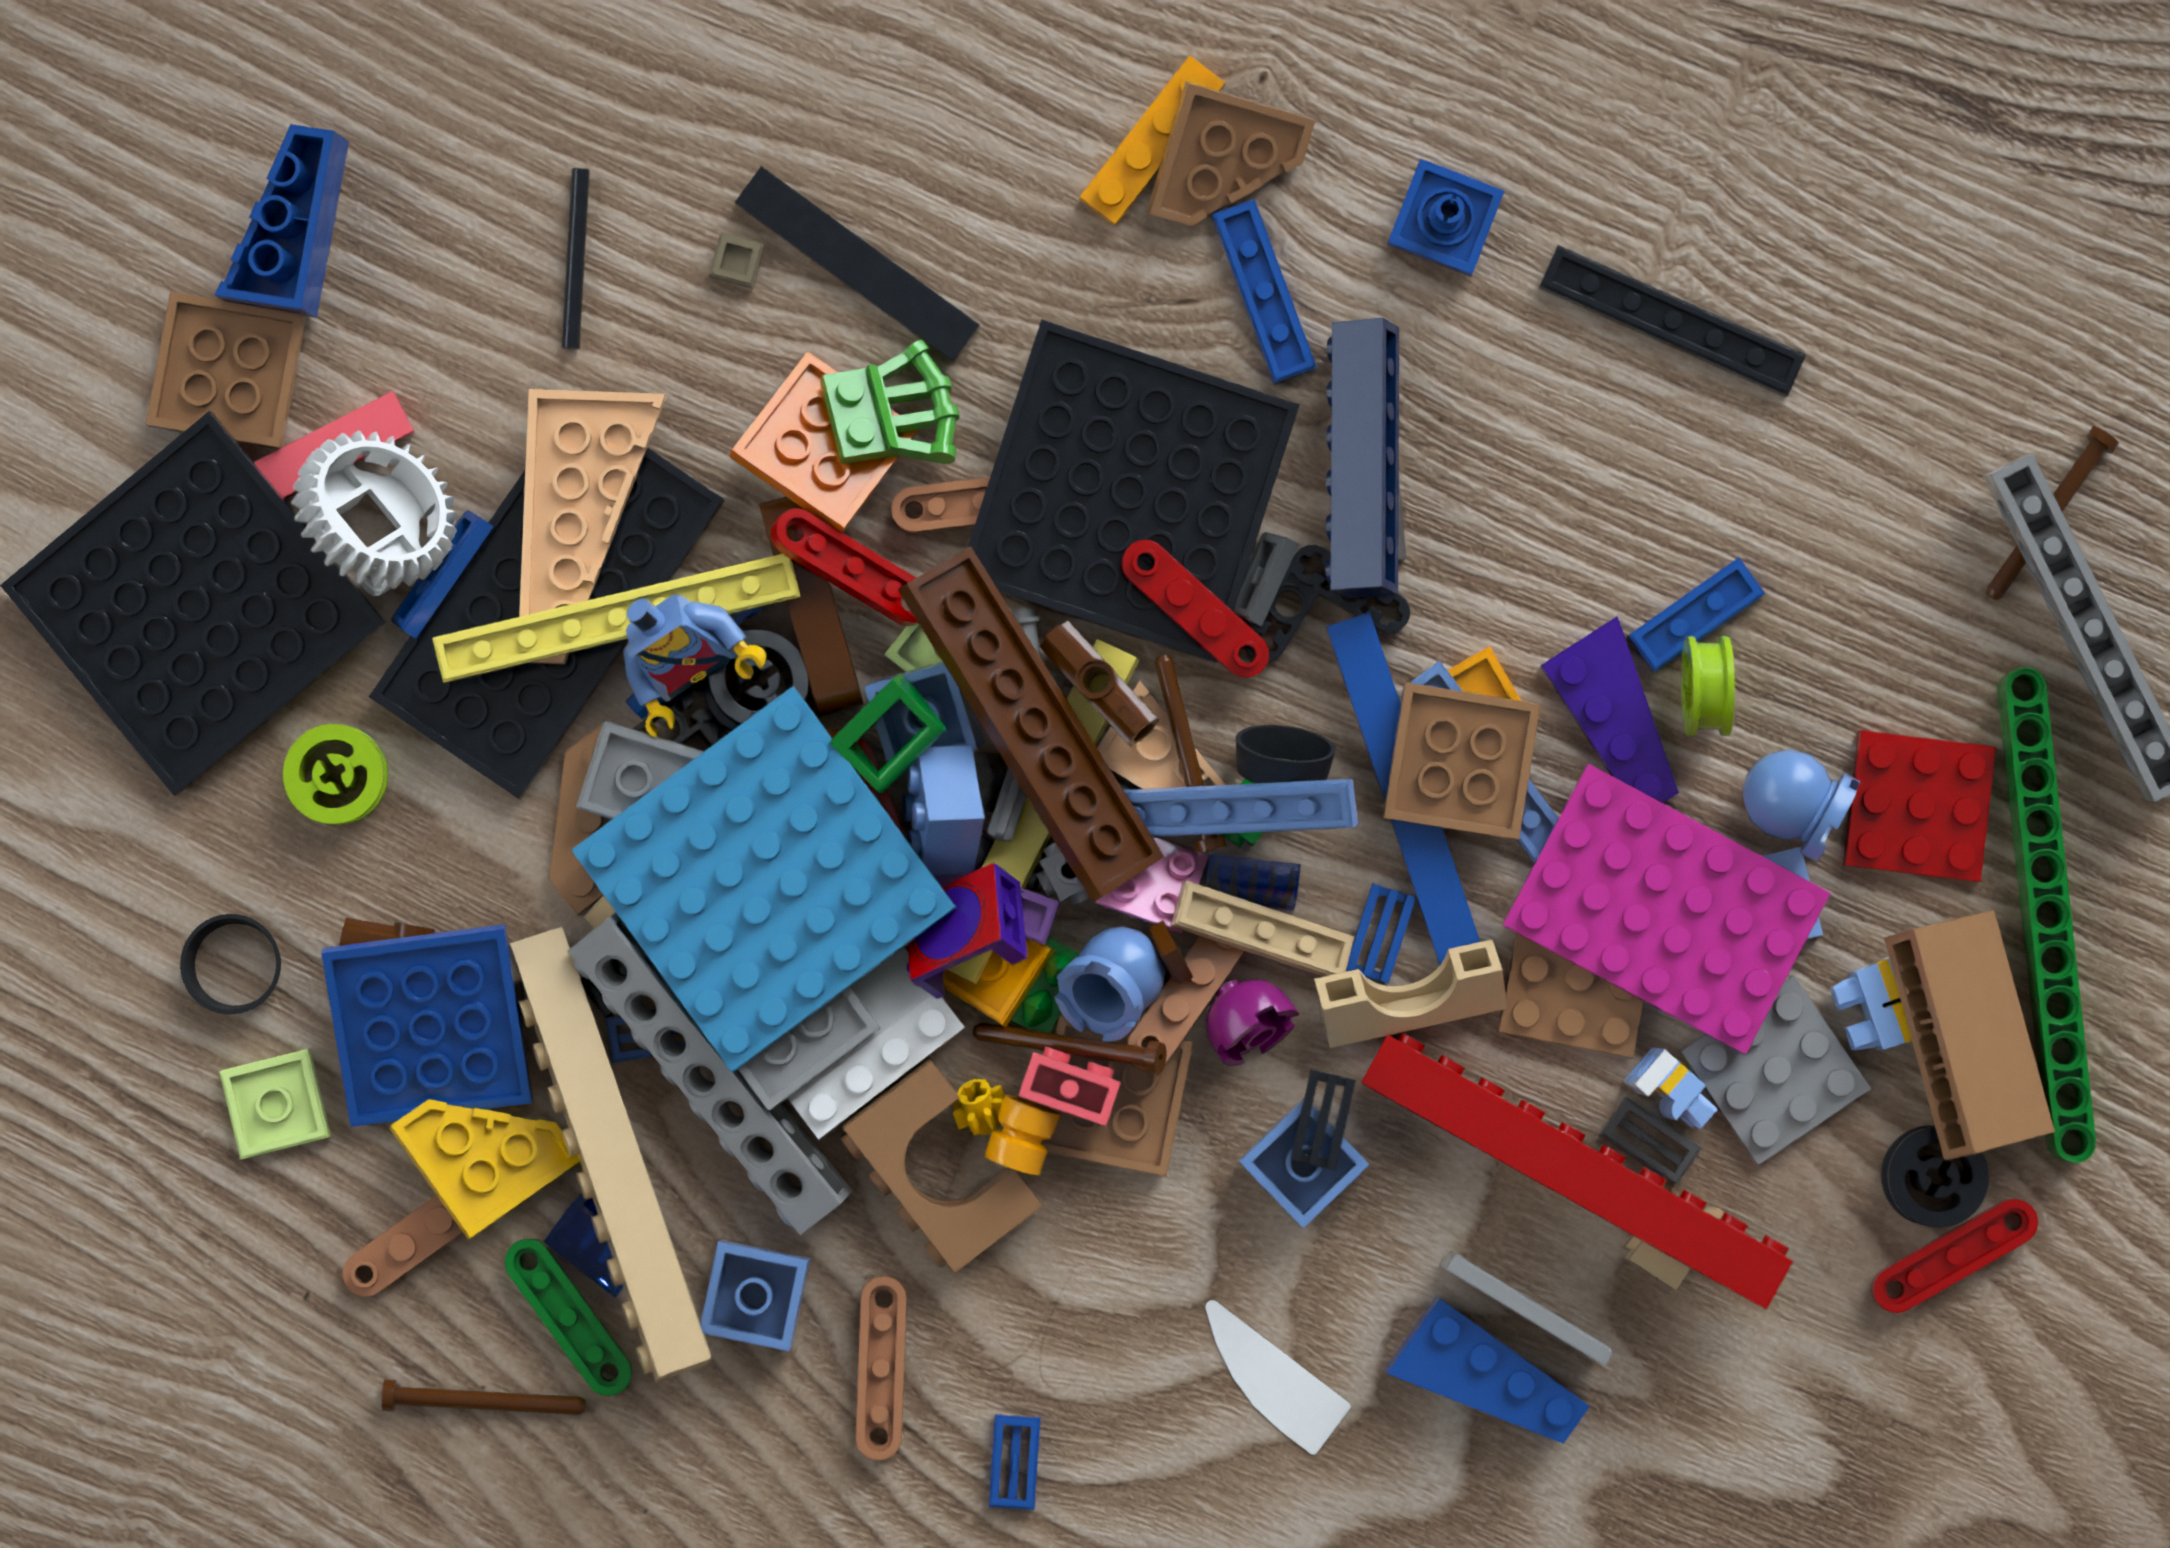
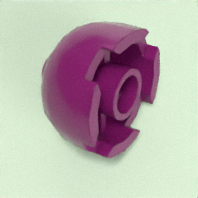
(1248, 1018)

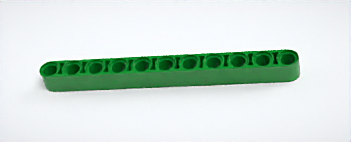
(2056, 893)

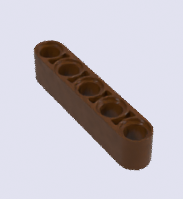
(817, 628)

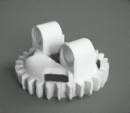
(409, 493)

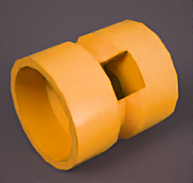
(1023, 1130)

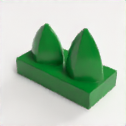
(1039, 1006)

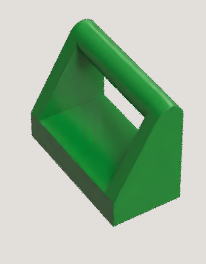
(846, 740)

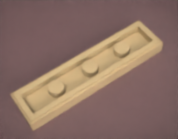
(1261, 930)

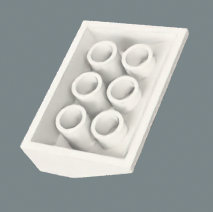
(910, 1031)

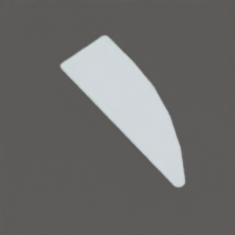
(1275, 1383)

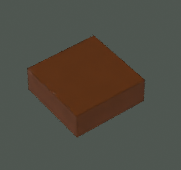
(1170, 953)

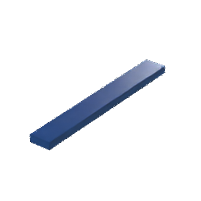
(1421, 845)

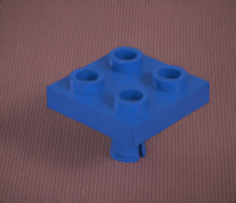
(1445, 217)

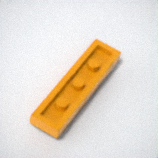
(1142, 150)

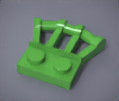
(863, 417)

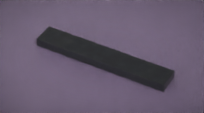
(857, 264)
(1672, 321)

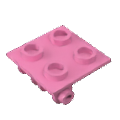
(1155, 890)

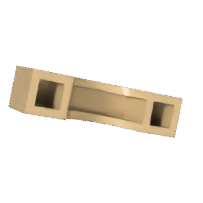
(1461, 987)

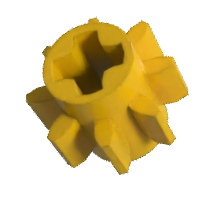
(978, 1107)

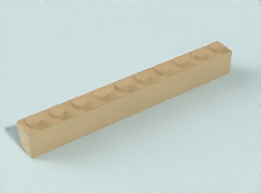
(608, 1155)

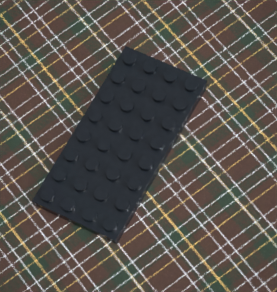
(519, 714)

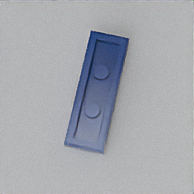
(429, 593)
(1696, 614)

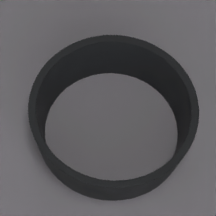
(1261, 745)
(189, 953)

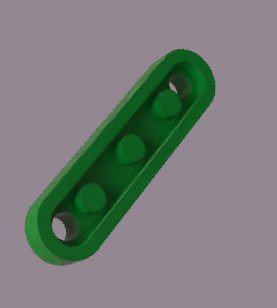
(568, 1317)

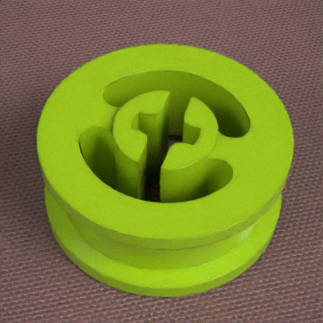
(1707, 686)
(306, 794)

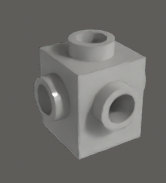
(1053, 880)

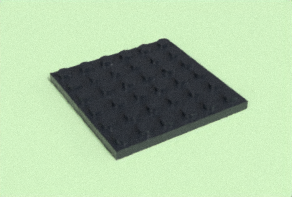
(1122, 453)
(192, 603)

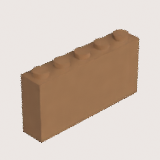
(1969, 1035)

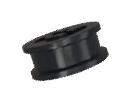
(781, 654)
(1903, 1157)

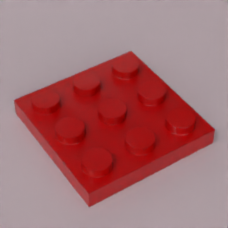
(1919, 806)

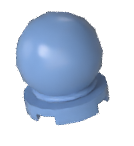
(1794, 798)
(1111, 982)

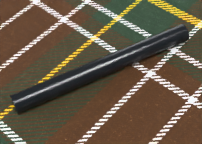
(575, 258)

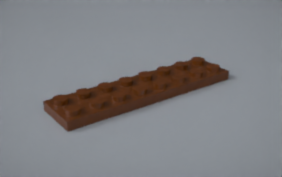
(1031, 723)

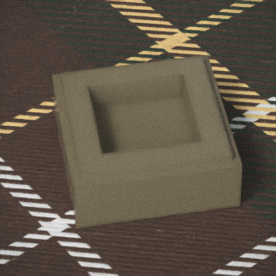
(737, 260)

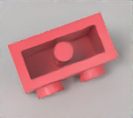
(1070, 1088)

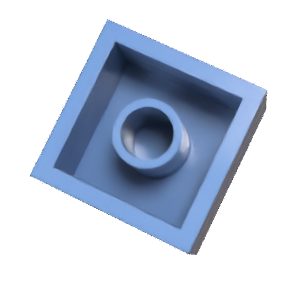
(943, 697)
(944, 809)
(1295, 1185)
(755, 1295)

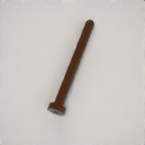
(2099, 443)
(1183, 741)
(1152, 1056)
(479, 1400)

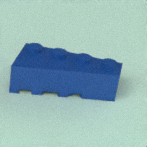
(291, 226)
(1474, 1368)

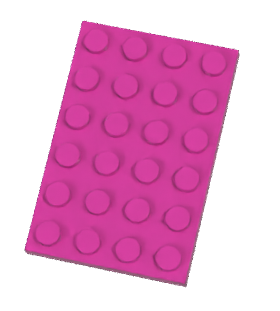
(1666, 909)

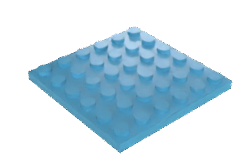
(763, 879)

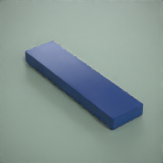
(1264, 292)

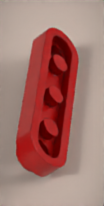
(843, 563)
(1195, 609)
(1954, 1255)

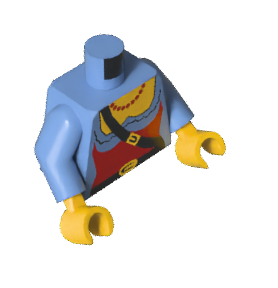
(677, 647)

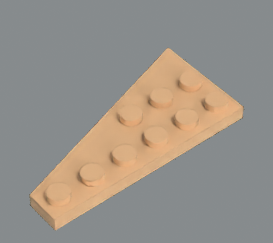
(577, 483)

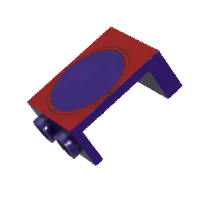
(985, 920)

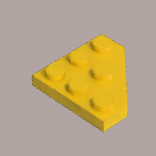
(481, 1159)

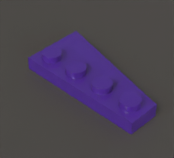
(1610, 707)

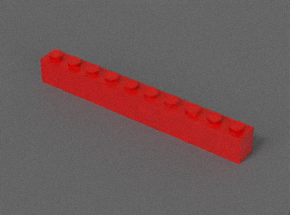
(1577, 1171)

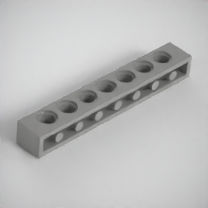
(2085, 622)
(792, 1148)

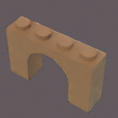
(955, 1227)

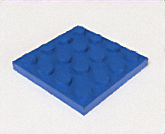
(427, 1023)

